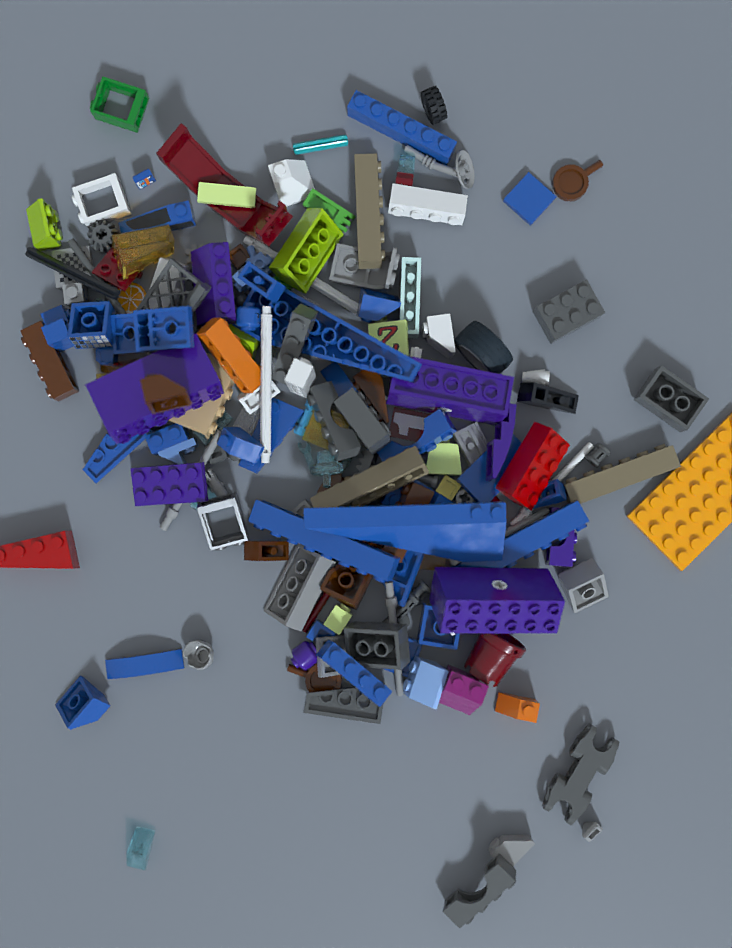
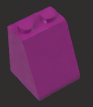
(463, 691)

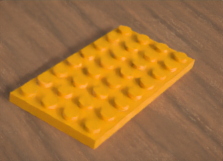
(691, 501)

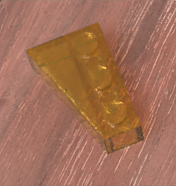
(142, 247)

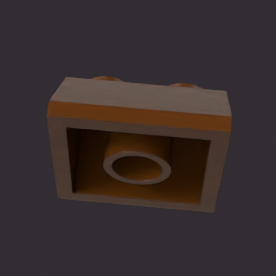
(163, 394)

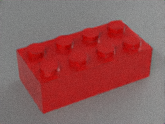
(533, 466)

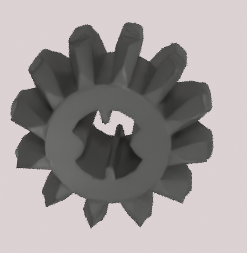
(100, 231)

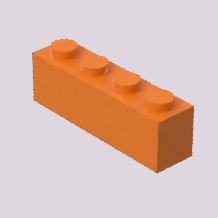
(231, 354)

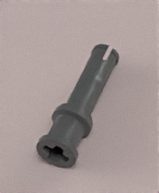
(415, 598)

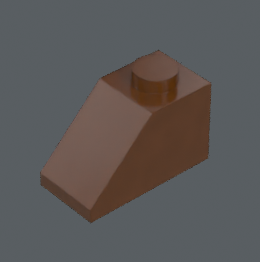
(266, 550)

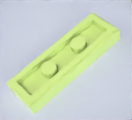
(226, 195)

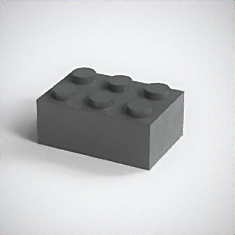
(568, 311)
(671, 399)
(363, 420)
(378, 644)

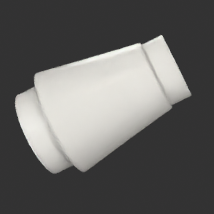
(538, 376)

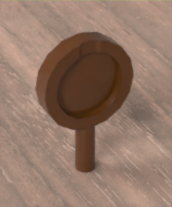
(572, 181)
(315, 683)

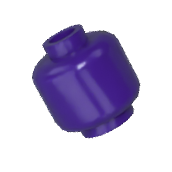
(304, 655)

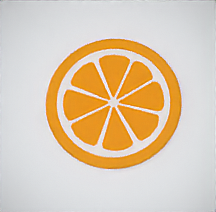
(131, 297)

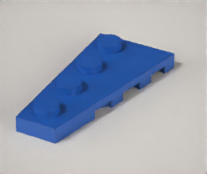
(282, 421)
(110, 455)

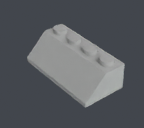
(298, 588)

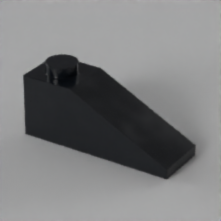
(547, 397)

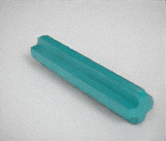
(320, 144)

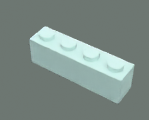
(410, 294)

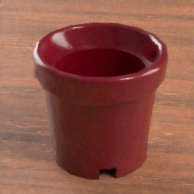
(493, 656)

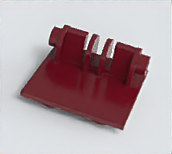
(109, 271)

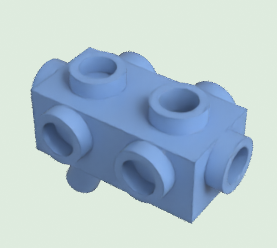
(260, 260)

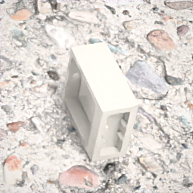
(110, 215)

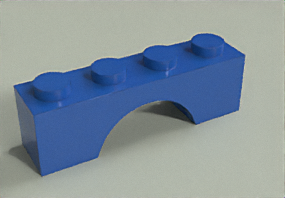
(436, 429)
(354, 672)

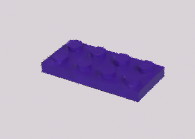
(169, 484)

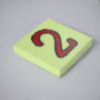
(391, 333)

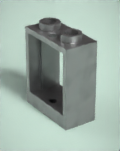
(216, 504)

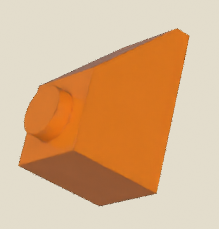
(517, 707)

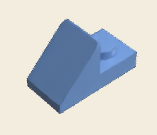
(175, 452)

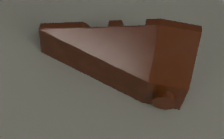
(346, 584)

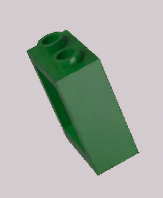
(136, 113)

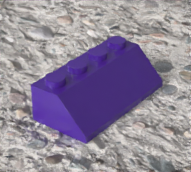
(213, 266)

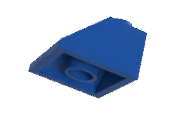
(376, 305)
(82, 704)

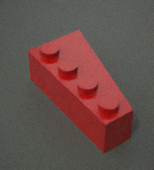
(46, 551)

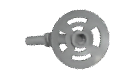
(461, 169)

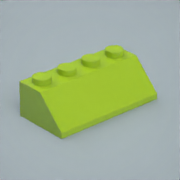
(306, 249)

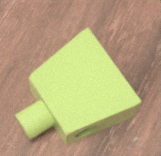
(444, 459)

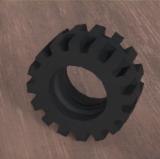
(433, 105)

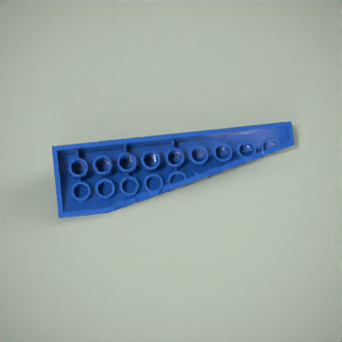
(335, 339)
(440, 529)

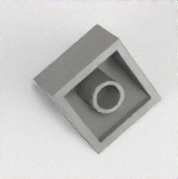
(583, 585)

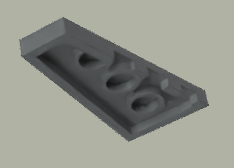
(343, 704)

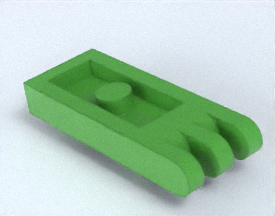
(335, 211)

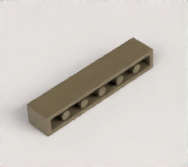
(368, 212)
(621, 475)
(374, 481)

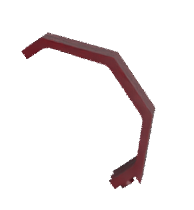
(195, 165)

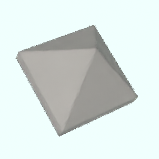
(591, 830)

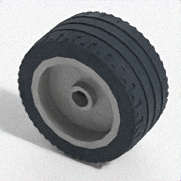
(483, 348)

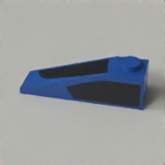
(176, 215)

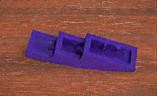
(499, 446)

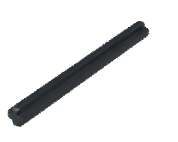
(73, 273)

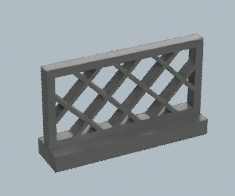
(194, 299)

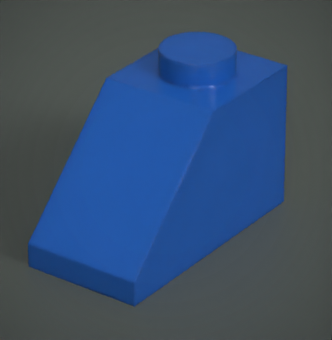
(240, 444)

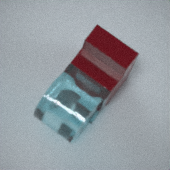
(406, 170)

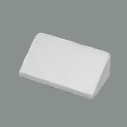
(252, 401)

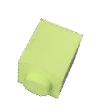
(338, 618)

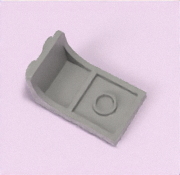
(346, 270)

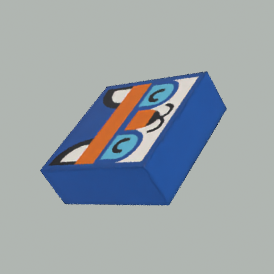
(144, 179)

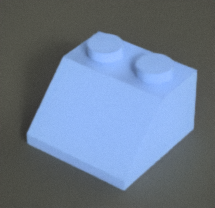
(425, 681)

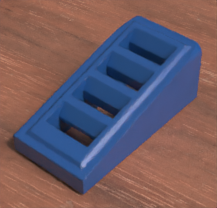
(553, 498)

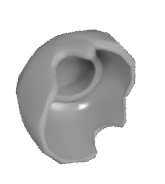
(198, 654)

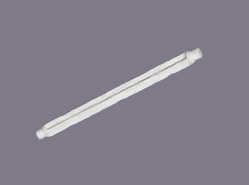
(318, 284)
(266, 376)

